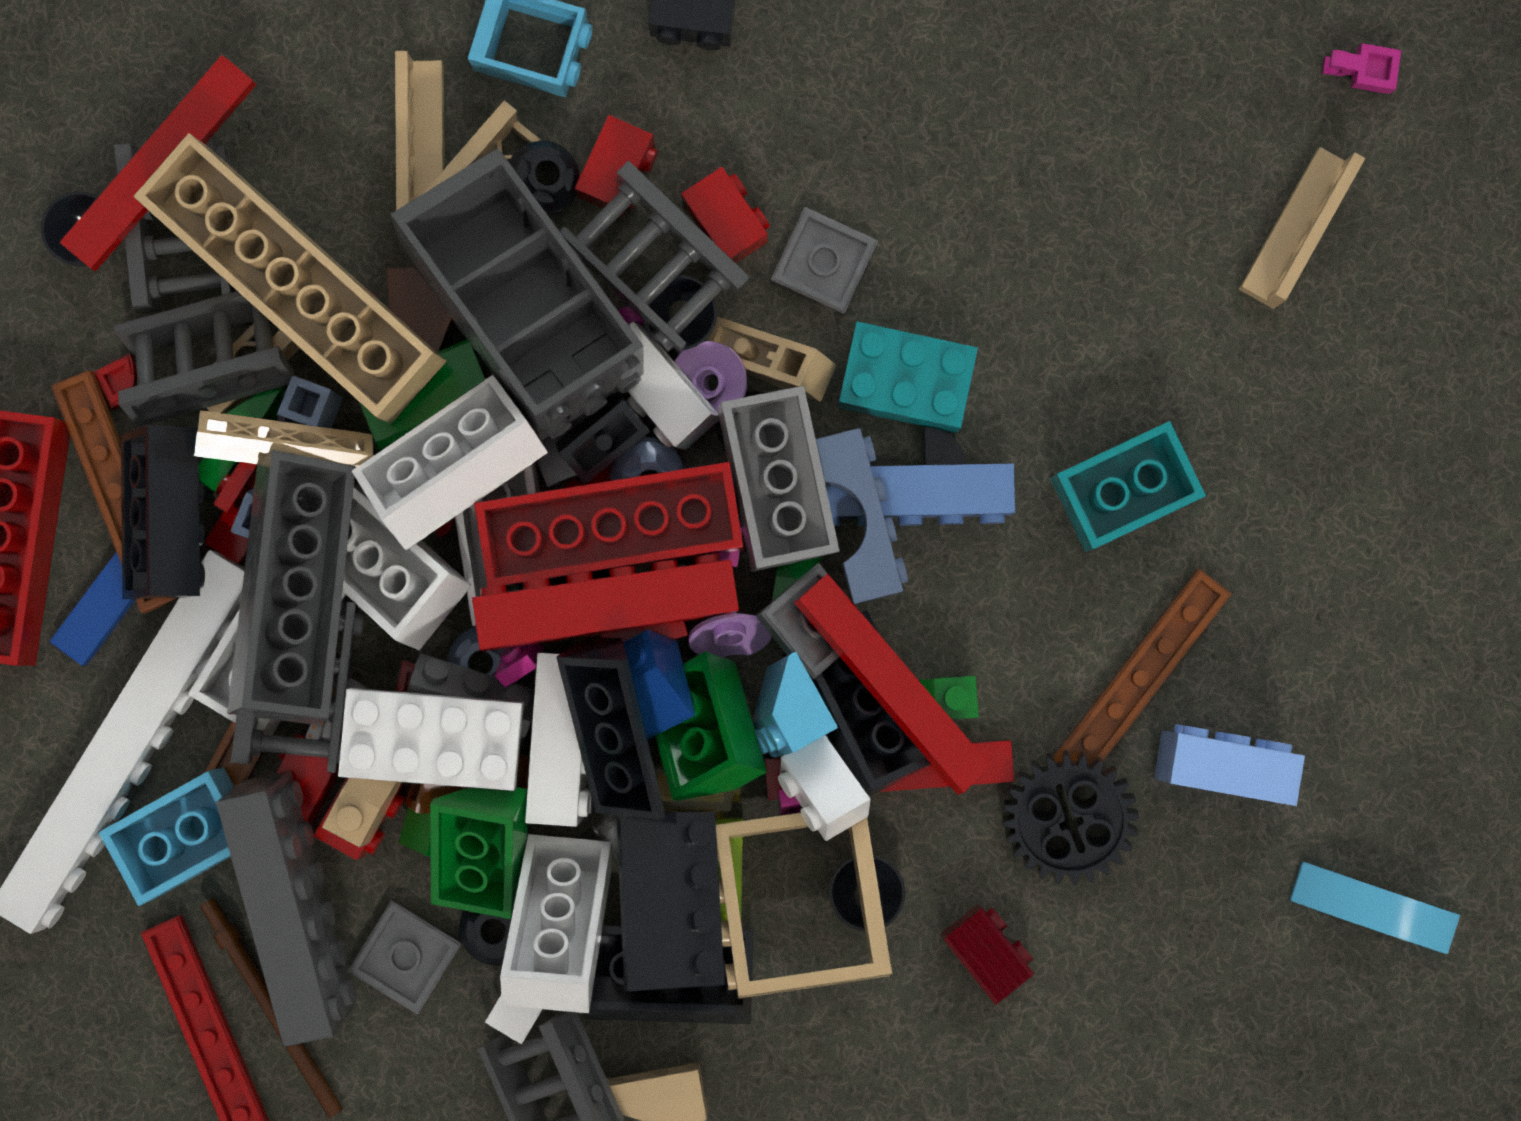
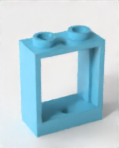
(489, 34)

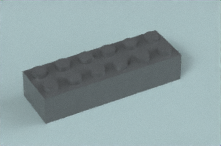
(292, 589)
(287, 907)

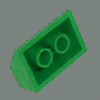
(455, 378)
(717, 745)
(478, 849)

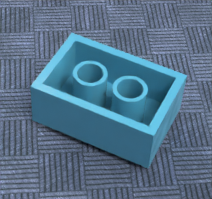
(171, 837)

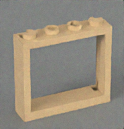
(869, 899)

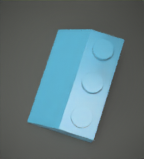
(789, 709)

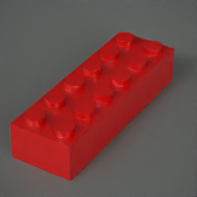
(30, 496)
(609, 525)
(604, 604)

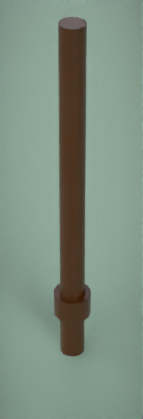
(228, 938)

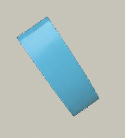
(1374, 908)

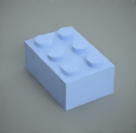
(1229, 764)

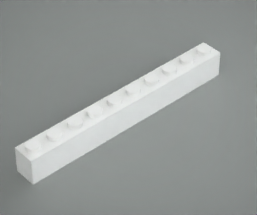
(121, 750)

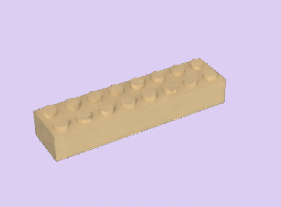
(290, 279)

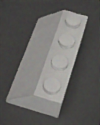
(777, 478)

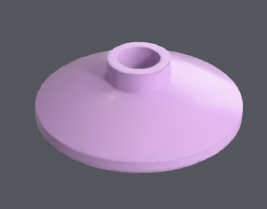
(719, 360)
(729, 635)

